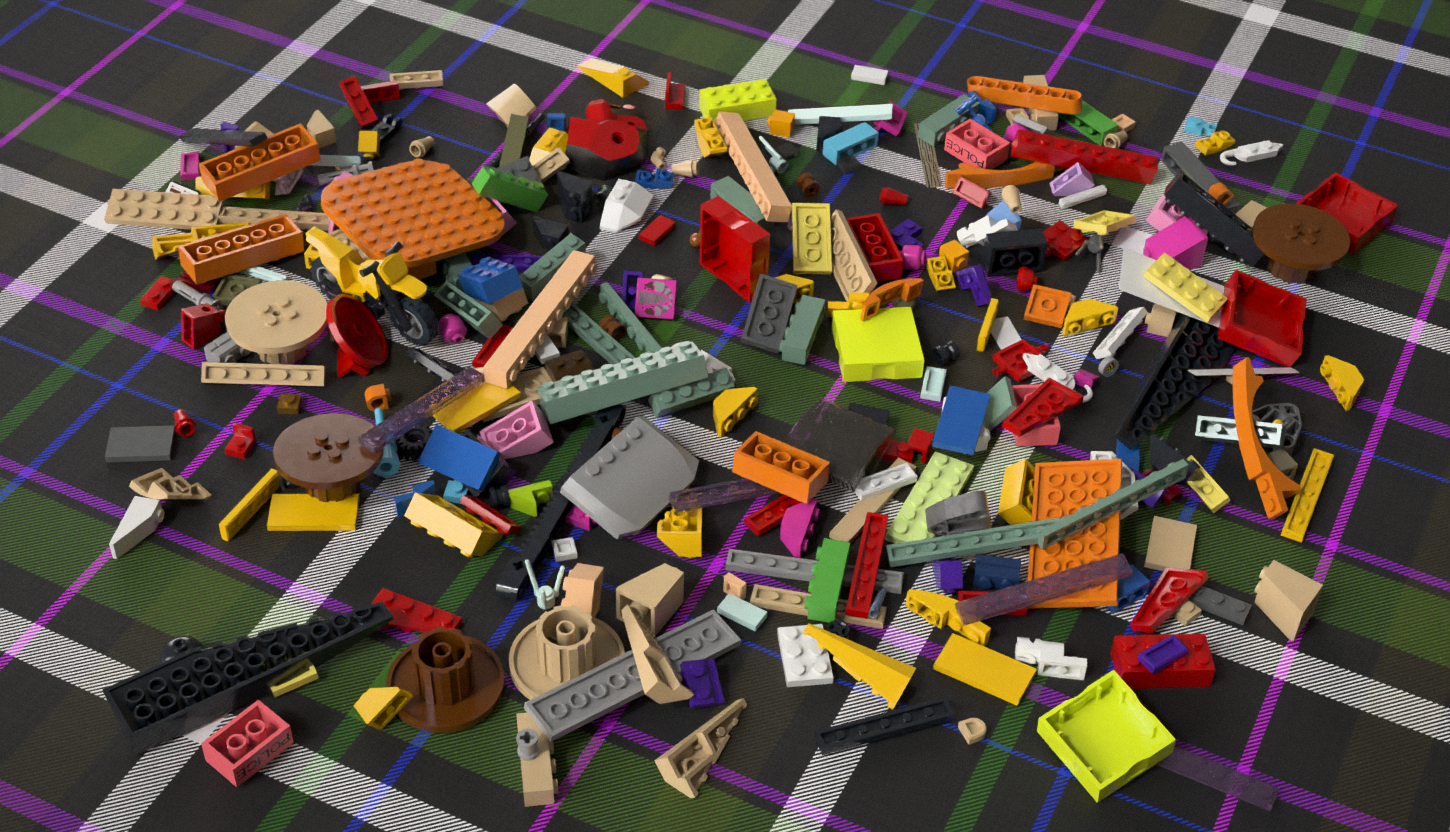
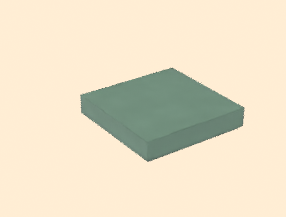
(1000, 404)

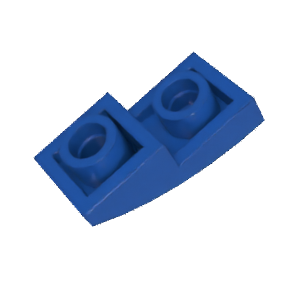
(986, 108)
(659, 180)
(1129, 457)
(403, 501)

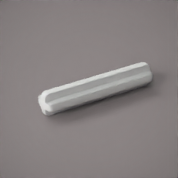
(1082, 196)

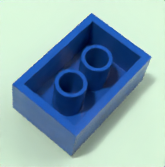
(489, 280)

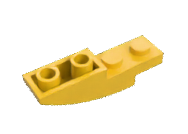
(941, 611)

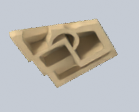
(511, 102)
(163, 486)

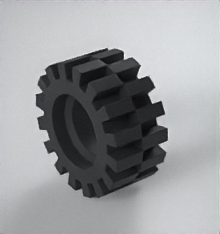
(413, 449)

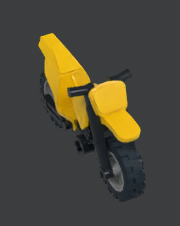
(375, 284)

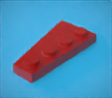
(1041, 406)
(1166, 597)
(415, 615)

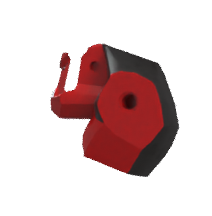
(606, 142)

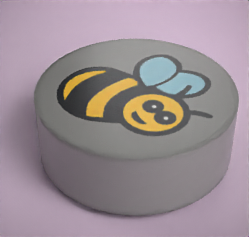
(1108, 366)

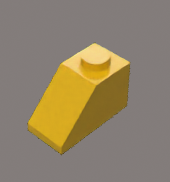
(381, 705)

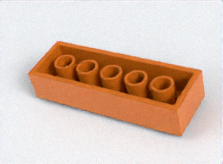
(259, 164)
(241, 248)

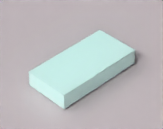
(933, 383)
(742, 612)

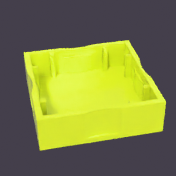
(877, 346)
(1105, 736)

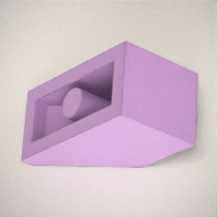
(1072, 181)

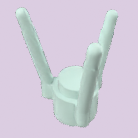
(776, 162)
(545, 594)

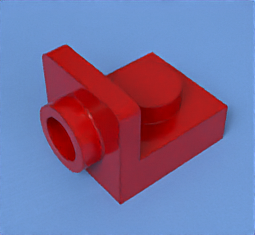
(241, 442)

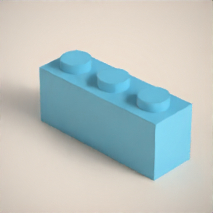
(850, 142)

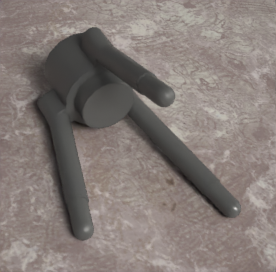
(1095, 245)

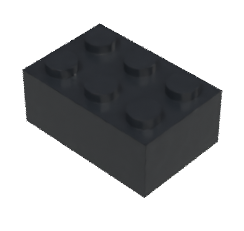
(1012, 250)

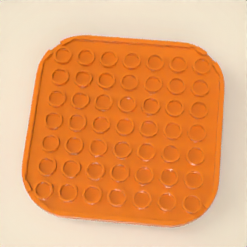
(416, 204)

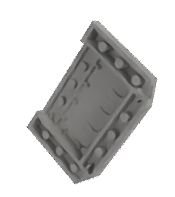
(631, 478)

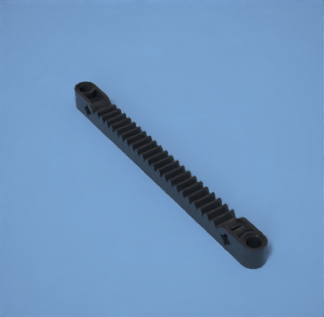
(515, 577)

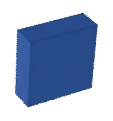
(556, 121)

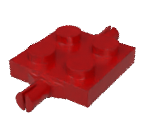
(1063, 240)
(1012, 362)

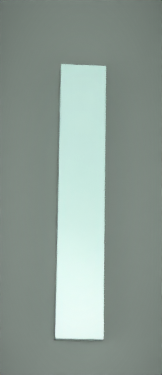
(846, 114)

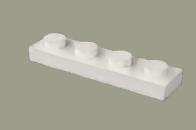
(1120, 333)

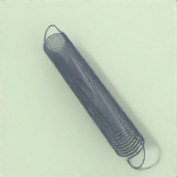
(879, 598)

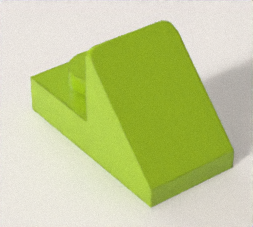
(527, 497)

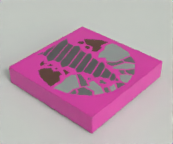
(655, 298)

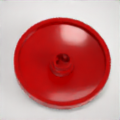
(357, 331)

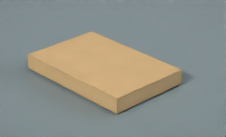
(1170, 544)

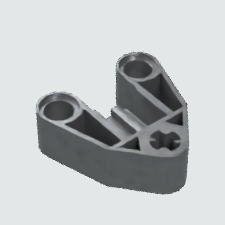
(1288, 414)
(959, 514)

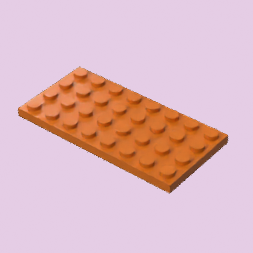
(1059, 492)

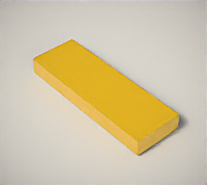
(987, 325)

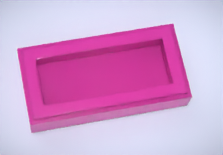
(190, 166)

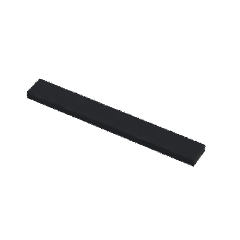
(224, 137)

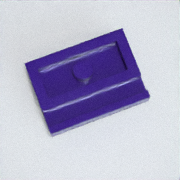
(703, 681)

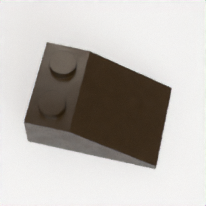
(567, 365)

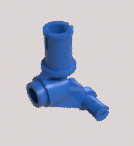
(980, 119)

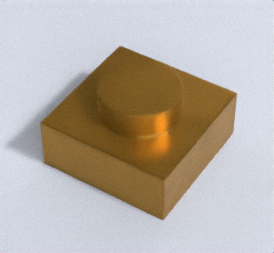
(289, 404)

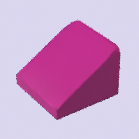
(1085, 378)

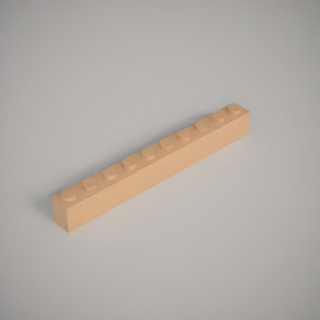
(753, 167)
(539, 319)

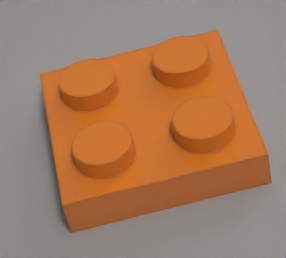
(1047, 306)

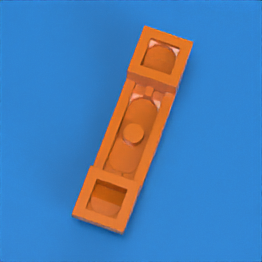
(905, 289)

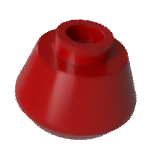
(1025, 279)

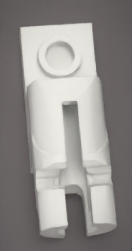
(977, 231)
(1050, 659)

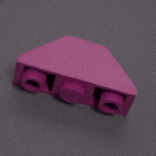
(798, 525)

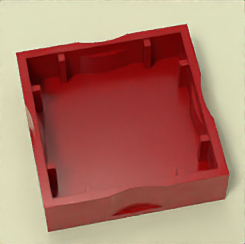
(1357, 209)
(733, 246)
(1262, 318)

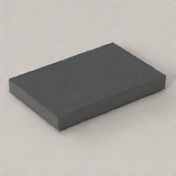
(140, 444)

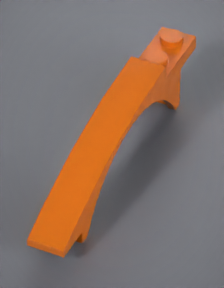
(1000, 178)
(1271, 482)

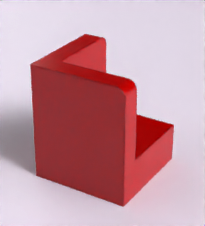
(921, 441)

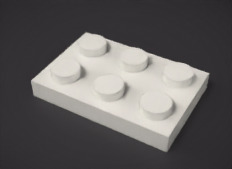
(802, 658)

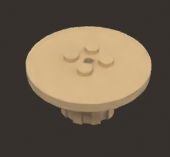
(277, 320)
(560, 649)

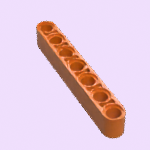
(1026, 95)

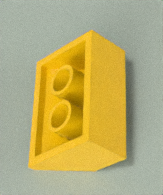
(1017, 493)

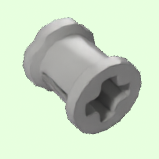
(527, 741)

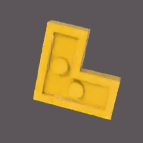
(855, 301)

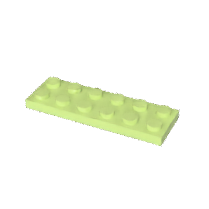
(940, 480)

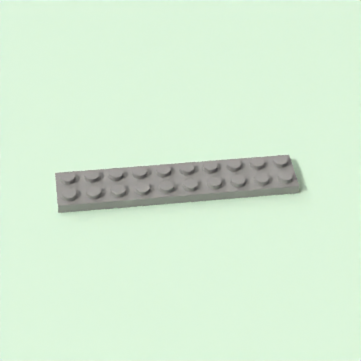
(619, 681)

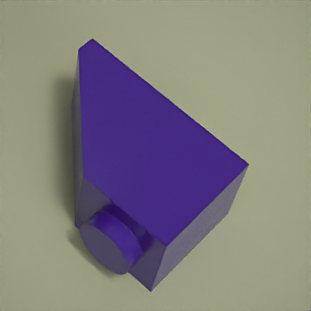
(630, 287)
(948, 574)

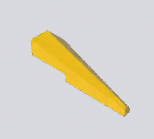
(168, 244)
(879, 671)

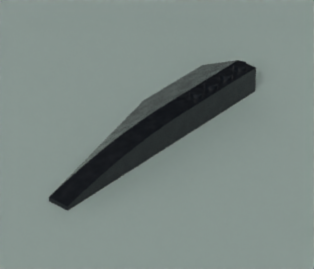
(1168, 382)
(224, 677)

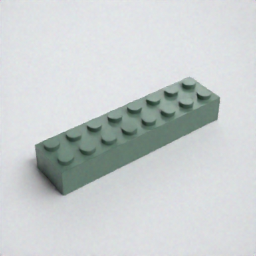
(622, 381)

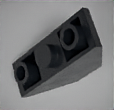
(1162, 455)

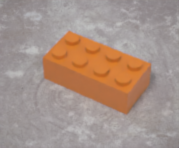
(781, 467)

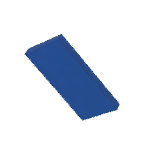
(961, 420)
(459, 458)

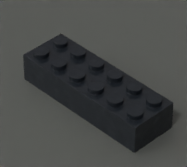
(1214, 217)

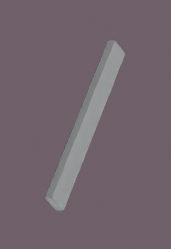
(800, 569)

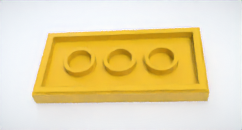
(476, 406)
(306, 513)
(985, 669)

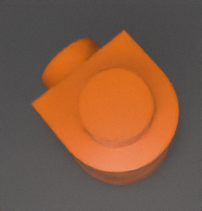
(1218, 190)
(377, 397)

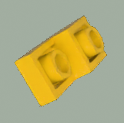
(1217, 142)
(940, 274)

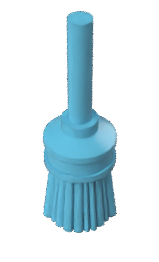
(390, 462)

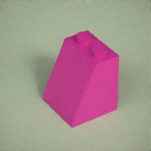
(1179, 240)

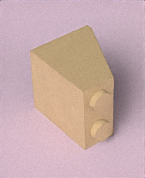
(652, 596)
(1287, 597)

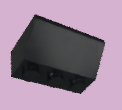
(501, 474)

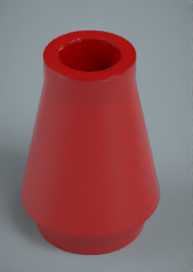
(892, 197)
(184, 424)

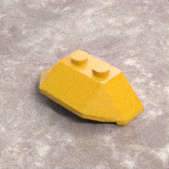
(549, 142)

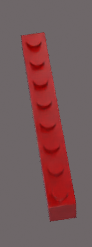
(1092, 157)

